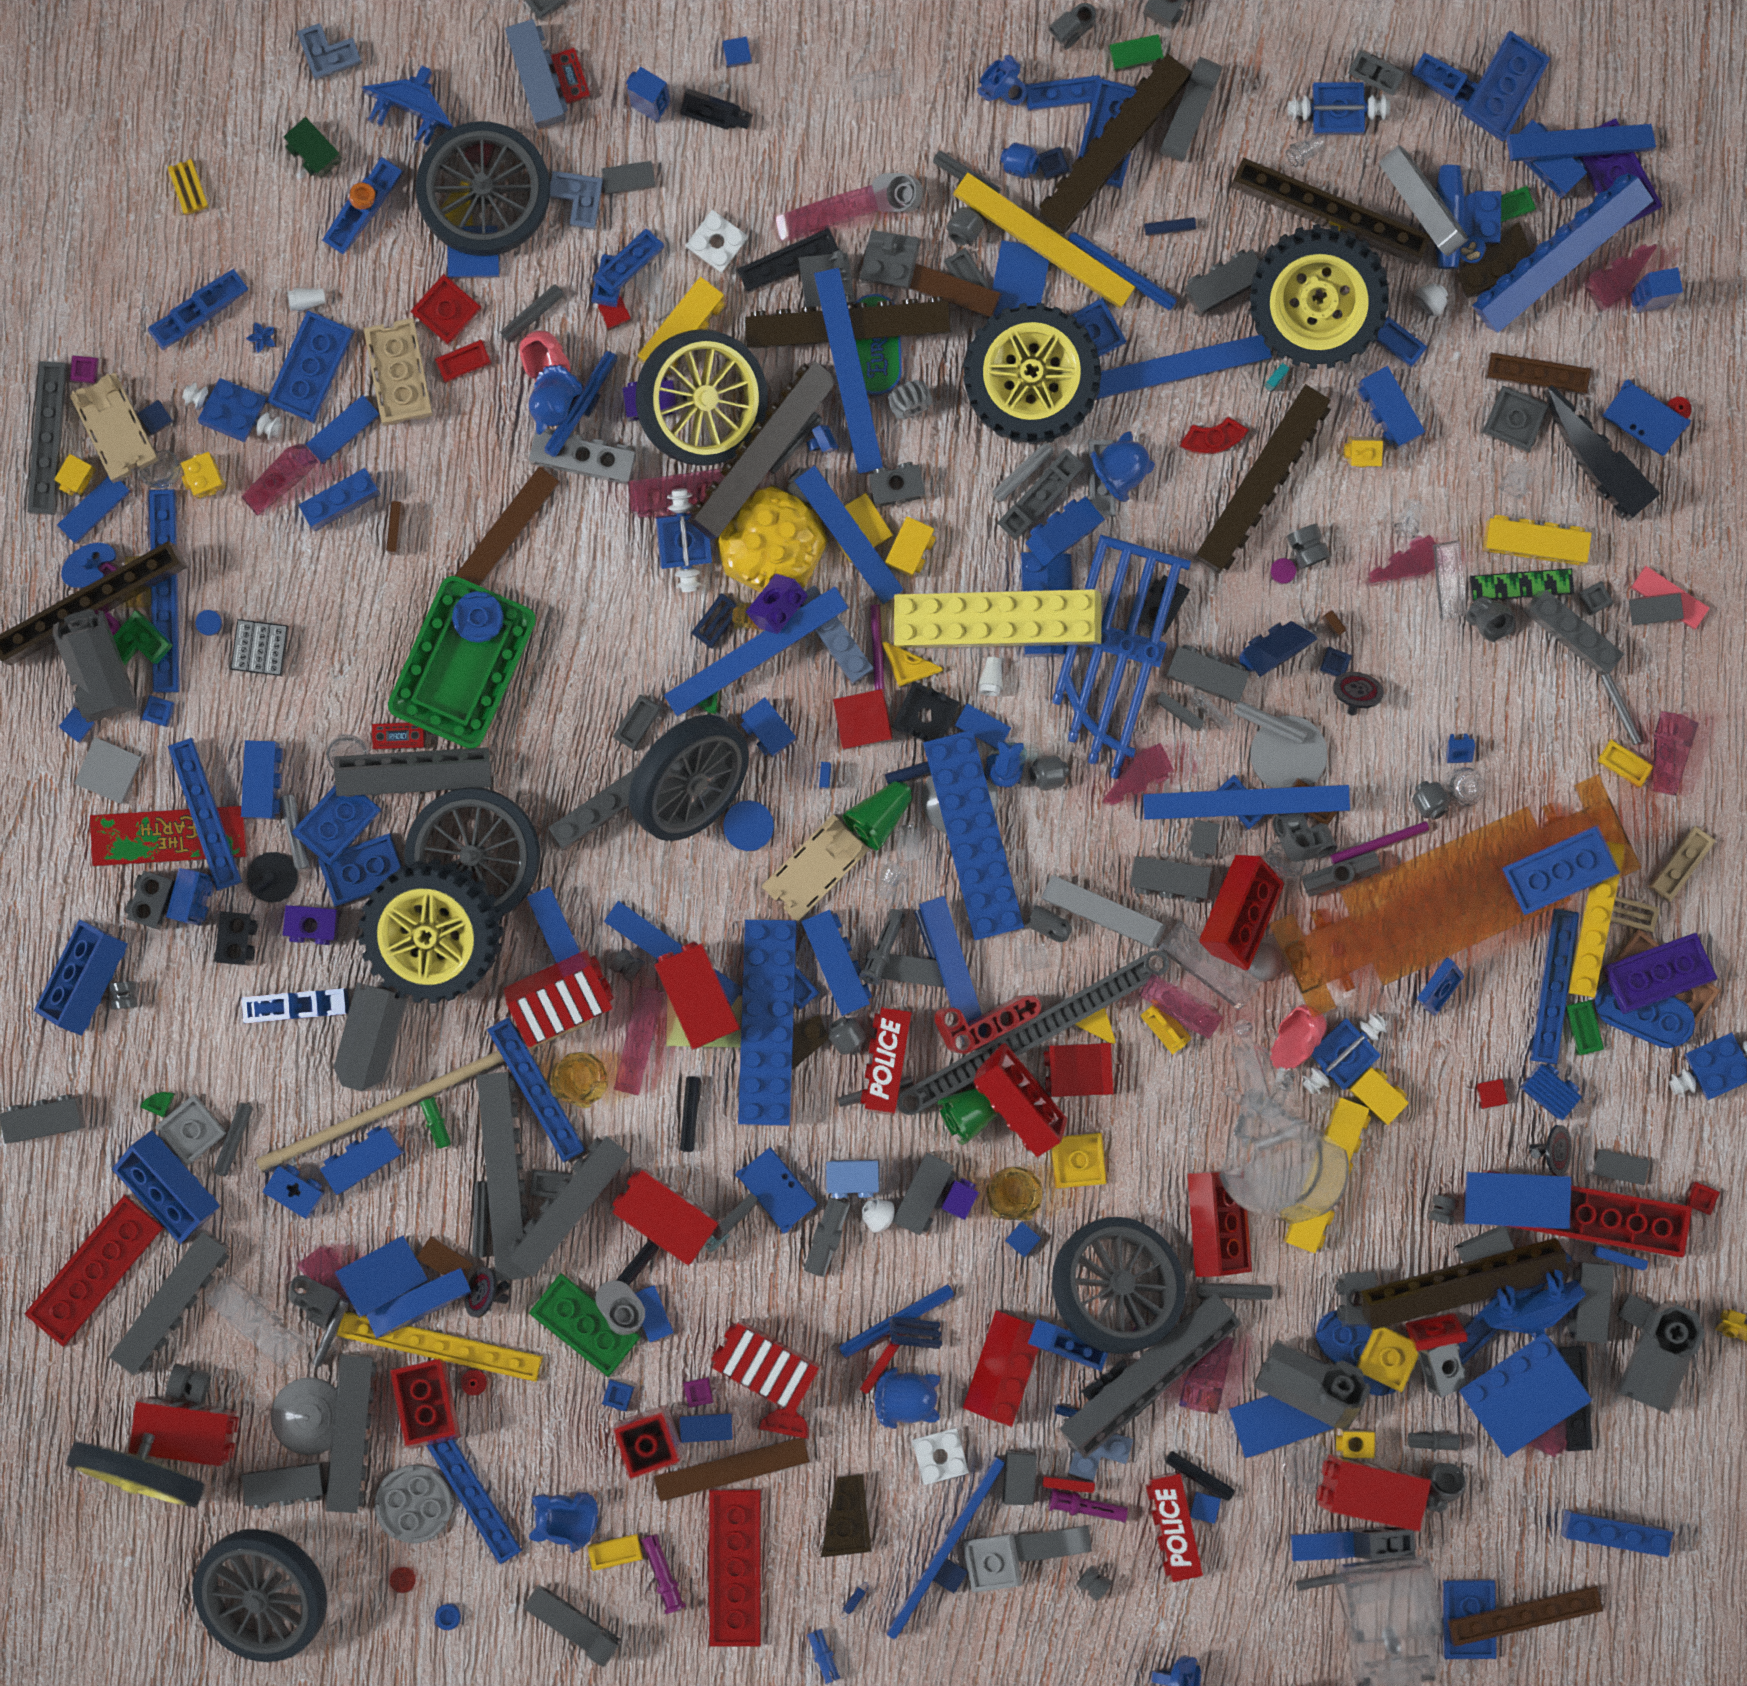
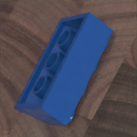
(1052, 577)
(80, 977)
(165, 1186)

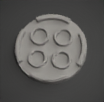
(1282, 761)
(413, 1504)

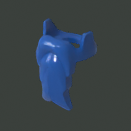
(1005, 767)

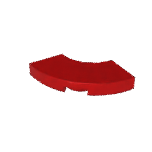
(1213, 439)
(879, 1366)

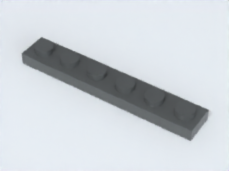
(47, 437)

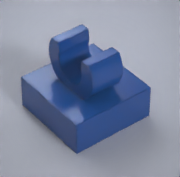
(823, 440)
(1460, 750)

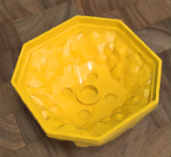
(772, 537)

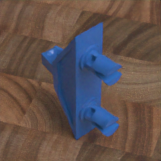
(412, 97)
(1536, 1311)

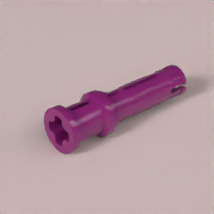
(1073, 1506)
(666, 1585)

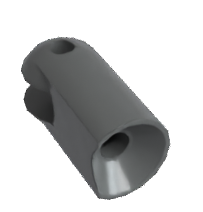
(1049, 924)

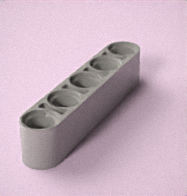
(1423, 200)
(1103, 912)

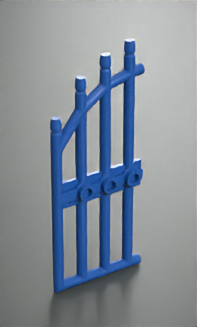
(1120, 643)

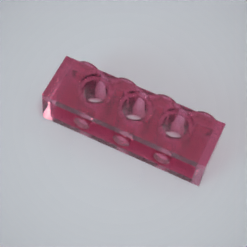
(641, 489)

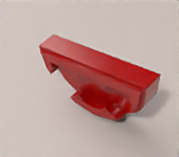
(785, 1423)

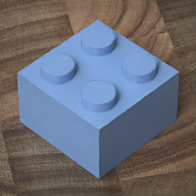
(852, 1177)

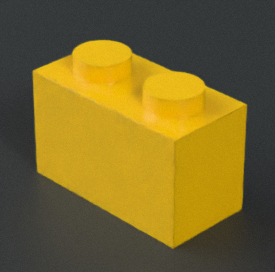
(910, 547)
(1379, 1095)

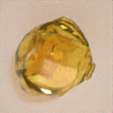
(576, 1088)
(1004, 1200)

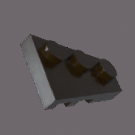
(1496, 262)
(807, 1038)
(848, 1519)

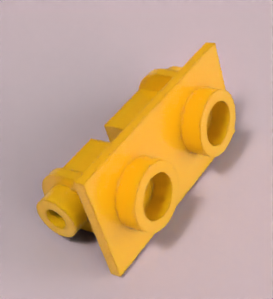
(1166, 1029)
(1732, 1324)

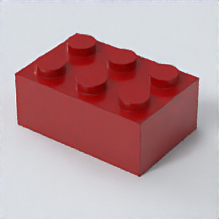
(425, 1403)

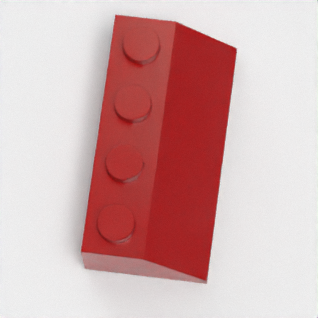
(1242, 911)
(1021, 1101)
(1218, 1228)
(1002, 1369)

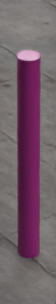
(877, 647)
(1379, 842)

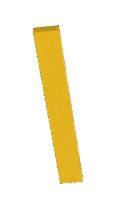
(1043, 240)
(445, 1346)

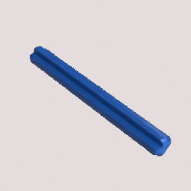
(1140, 282)
(581, 403)
(883, 1328)

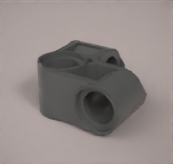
(1070, 28)
(1301, 841)
(317, 1301)

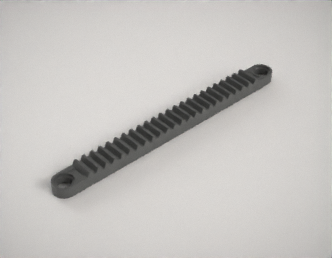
(1035, 1030)

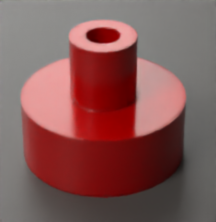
(1682, 403)
(480, 1382)

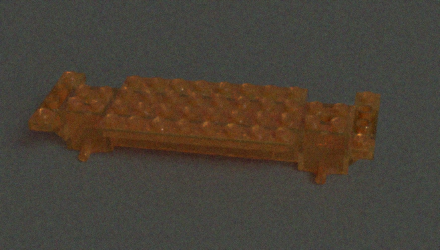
(1437, 900)

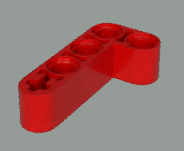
(991, 1020)

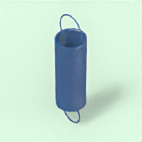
(1065, 1411)
(854, 1600)

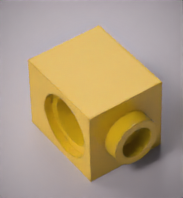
(74, 475)
(1367, 1443)

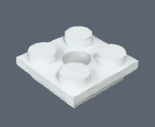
(714, 226)
(930, 1469)

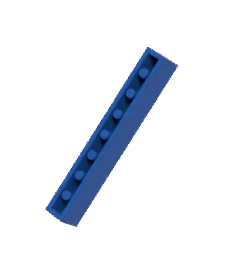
(1562, 252)

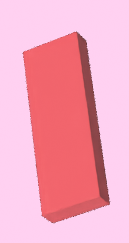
(1651, 584)

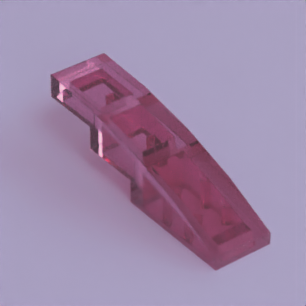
(826, 213)
(639, 1040)

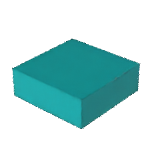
(1276, 377)

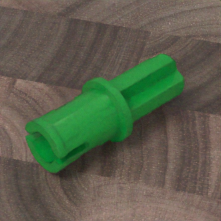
(435, 1123)

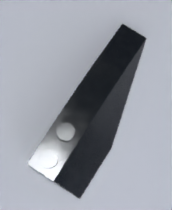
(1609, 471)

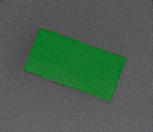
(1136, 52)
(1516, 204)
(1584, 1027)

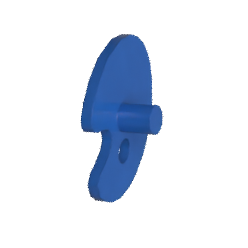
(82, 569)

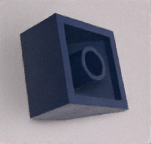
(1278, 646)

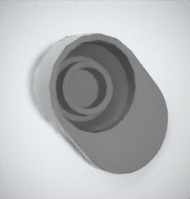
(897, 192)
(1268, 960)
(620, 1307)

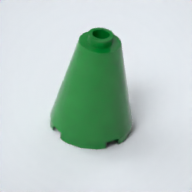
(878, 814)
(966, 1114)

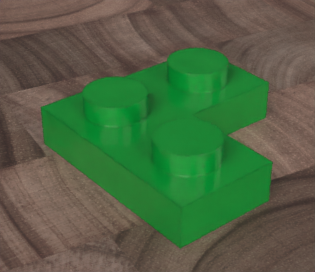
(141, 635)

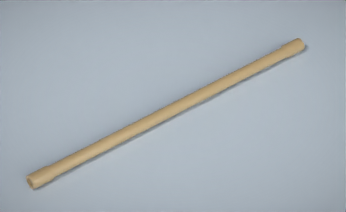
(279, 1156)

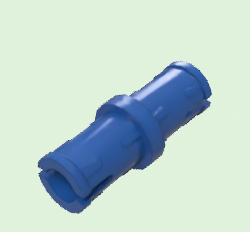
(823, 1656)

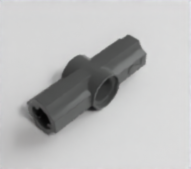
(1325, 878)
(826, 1237)

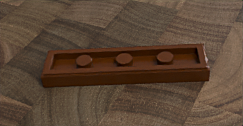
(955, 290)
(1538, 373)

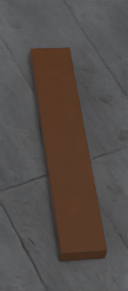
(508, 527)
(731, 1469)
(1525, 1615)

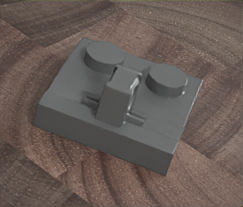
(890, 259)

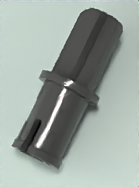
(1433, 1441)

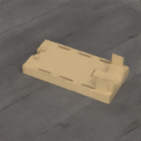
(398, 372)
(114, 427)
(815, 868)

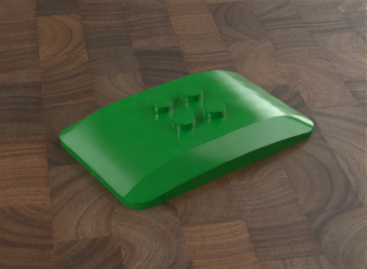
(456, 683)

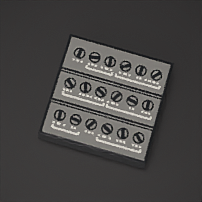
(259, 647)

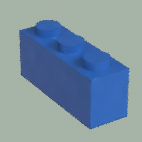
(648, 93)
(1556, 173)
(1657, 290)
(1390, 408)
(339, 499)
(1063, 530)
(261, 780)
(361, 1159)
(1066, 1344)

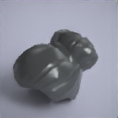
(1491, 618)
(1446, 1486)

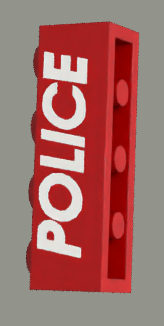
(887, 1061)
(1175, 1527)

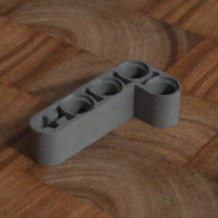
(1191, 109)
(573, 1624)

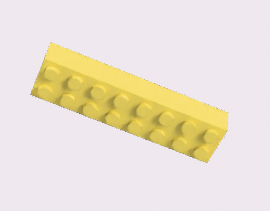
(997, 619)

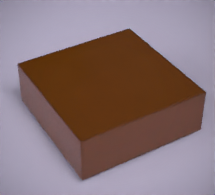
(1334, 623)

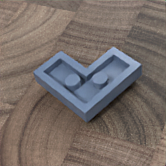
(327, 59)
(585, 194)
(1115, 1448)

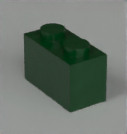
(312, 147)

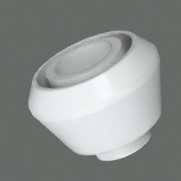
(1432, 298)
(878, 1214)

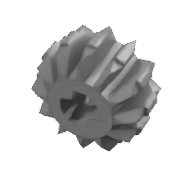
(910, 399)

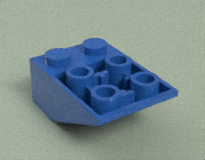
(190, 897)

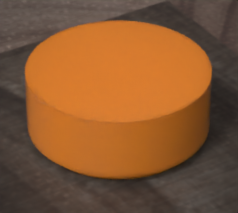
(362, 196)

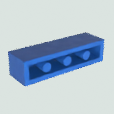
(836, 963)
(1616, 1533)

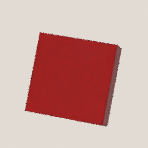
(614, 316)
(1491, 1093)
(1702, 1198)

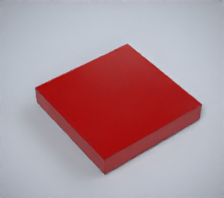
(446, 309)
(863, 719)
(1436, 1331)

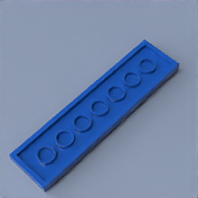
(973, 834)
(767, 1023)

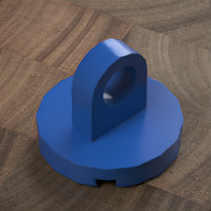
(999, 79)
(1183, 1673)

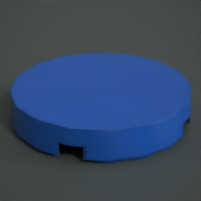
(478, 617)
(748, 825)

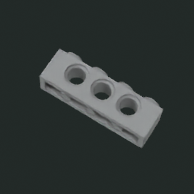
(619, 472)

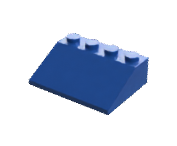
(1525, 1395)

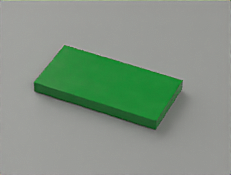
(580, 1324)

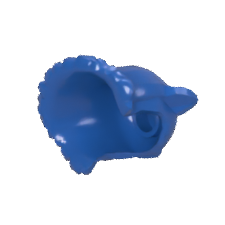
(552, 396)
(1122, 466)
(906, 1398)
(565, 1519)

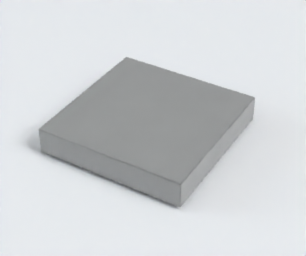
(108, 770)
(191, 1130)
(992, 1562)

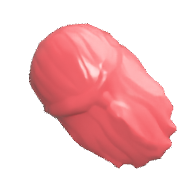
(541, 350)
(1297, 1038)

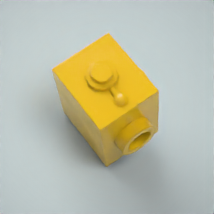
(1363, 451)
(202, 475)

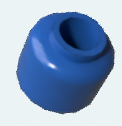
(1020, 160)

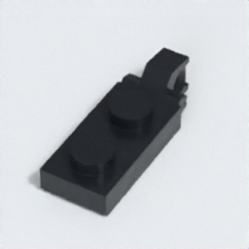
(714, 111)

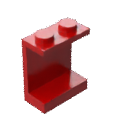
(1079, 1070)

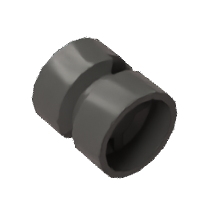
(1308, 546)
(179, 1384)

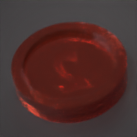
(402, 1579)

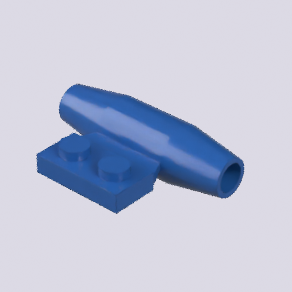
(1476, 213)

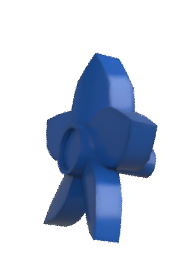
(262, 337)

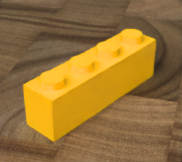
(690, 314)
(1537, 541)

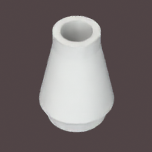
(305, 298)
(991, 679)

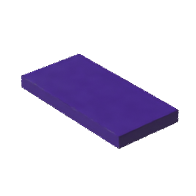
(1605, 168)
(1659, 973)

